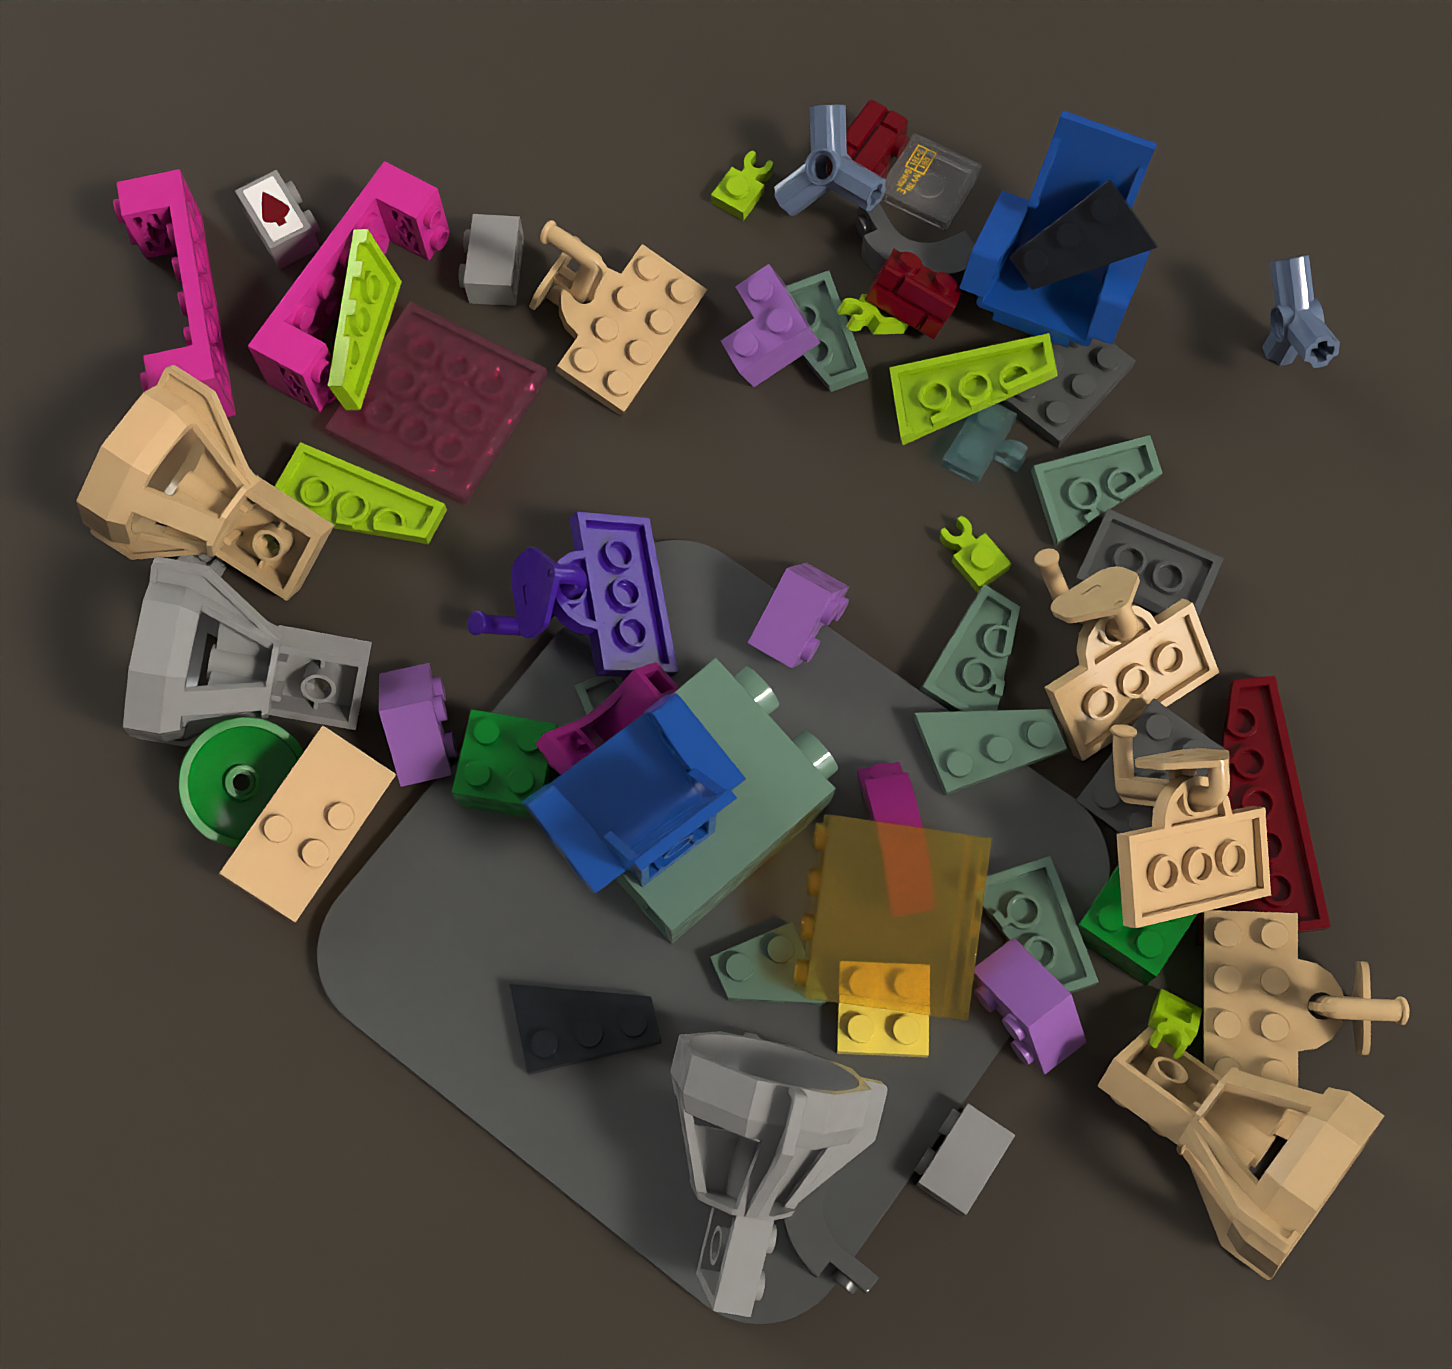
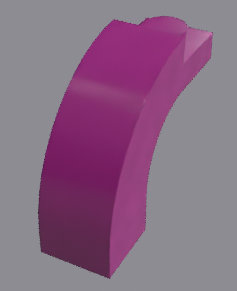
(575, 741)
(889, 794)

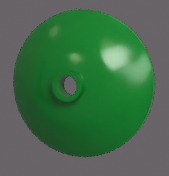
(207, 771)

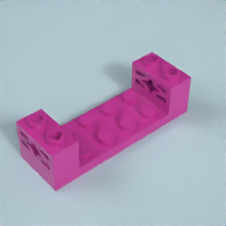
(164, 221)
(290, 341)

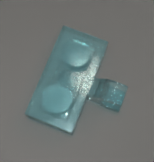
(983, 440)

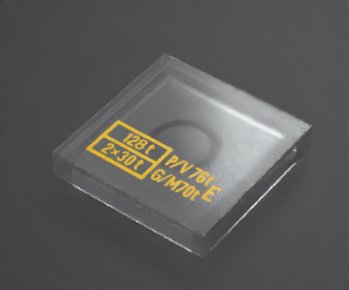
(930, 181)

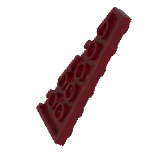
(1267, 777)

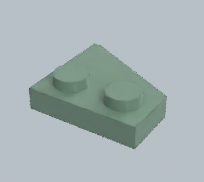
(763, 968)

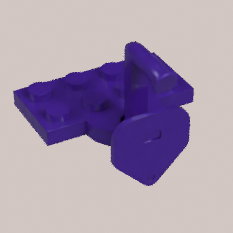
(614, 592)

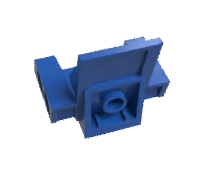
(1085, 305)
(638, 797)

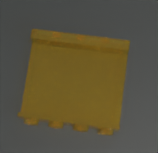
(893, 917)

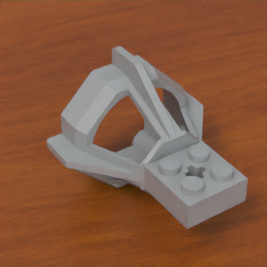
(250, 671)
(784, 1133)

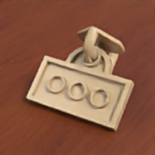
(616, 318)
(1130, 667)
(1197, 848)
(1261, 995)

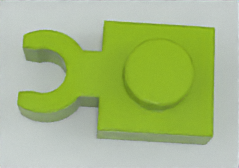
(742, 190)
(866, 314)
(977, 558)
(1174, 1022)

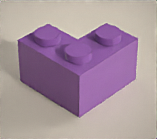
(774, 335)
(796, 613)
(412, 717)
(1032, 1005)

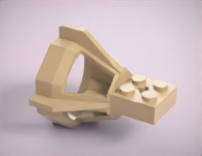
(183, 468)
(1229, 1126)

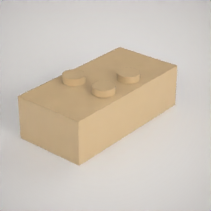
(307, 825)

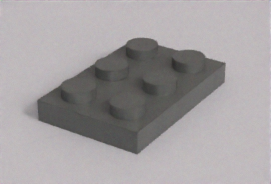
(1081, 383)
(1165, 565)
(1157, 732)

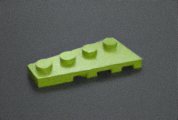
(363, 319)
(963, 383)
(358, 498)

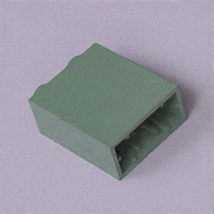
(778, 799)

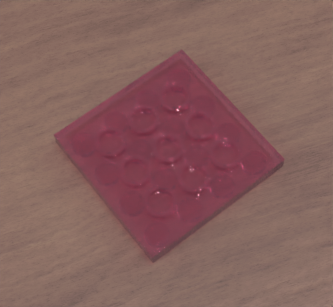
(439, 403)

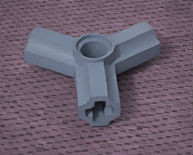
(847, 176)
(1297, 317)

